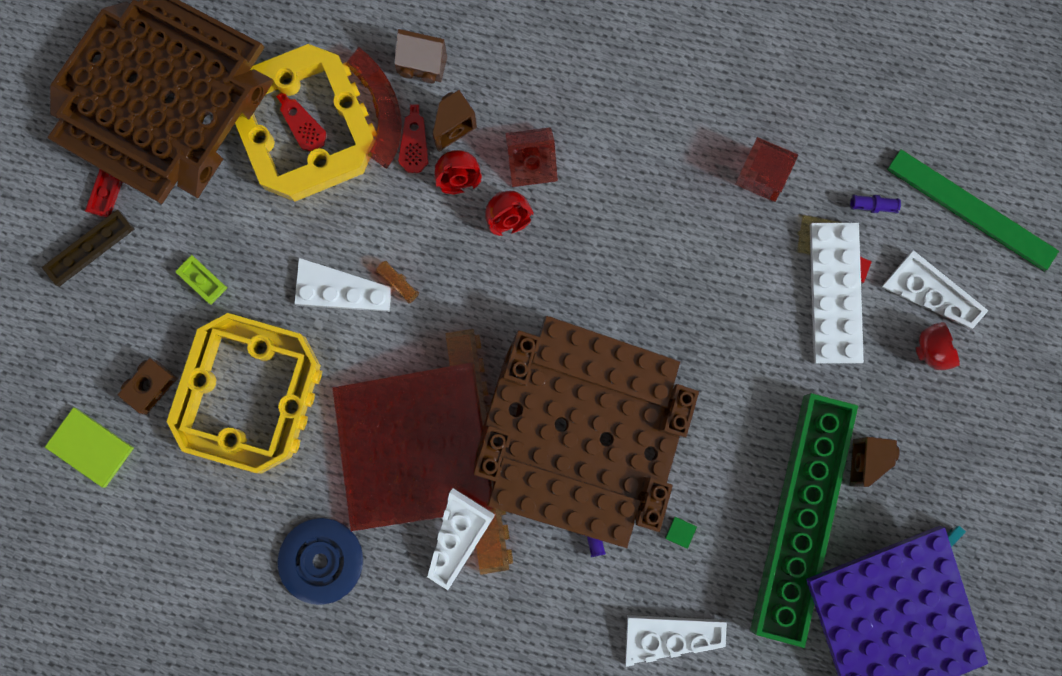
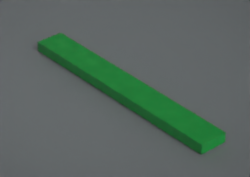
(973, 210)

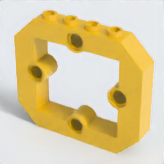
(340, 166)
(200, 362)

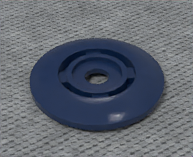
(315, 584)

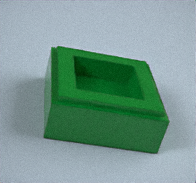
(680, 532)

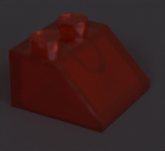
(531, 157)

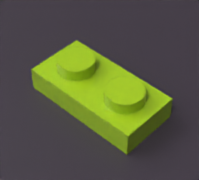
(201, 279)

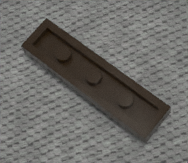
(88, 248)

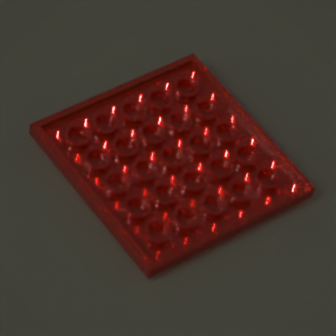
(409, 445)

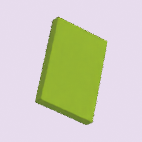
(89, 447)

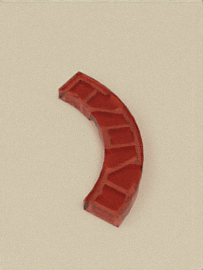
(385, 106)

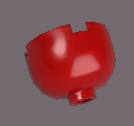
(456, 171)
(508, 211)
(937, 348)

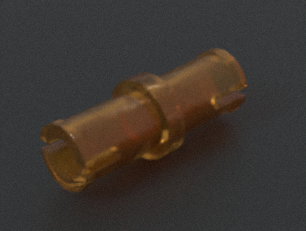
(397, 282)

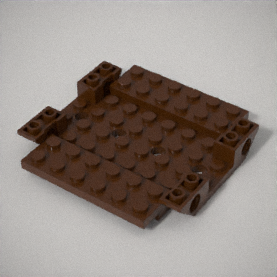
(129, 125)
(569, 474)

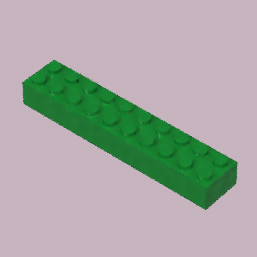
(803, 519)

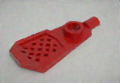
(299, 121)
(413, 138)

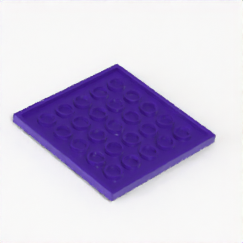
(899, 611)

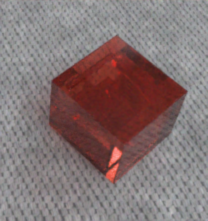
(766, 169)

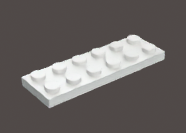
(836, 293)

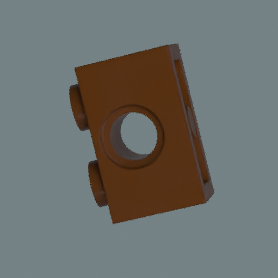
(160, 379)

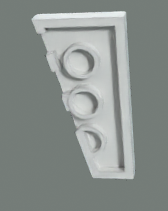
(929, 288)
(336, 289)
(460, 532)
(662, 637)

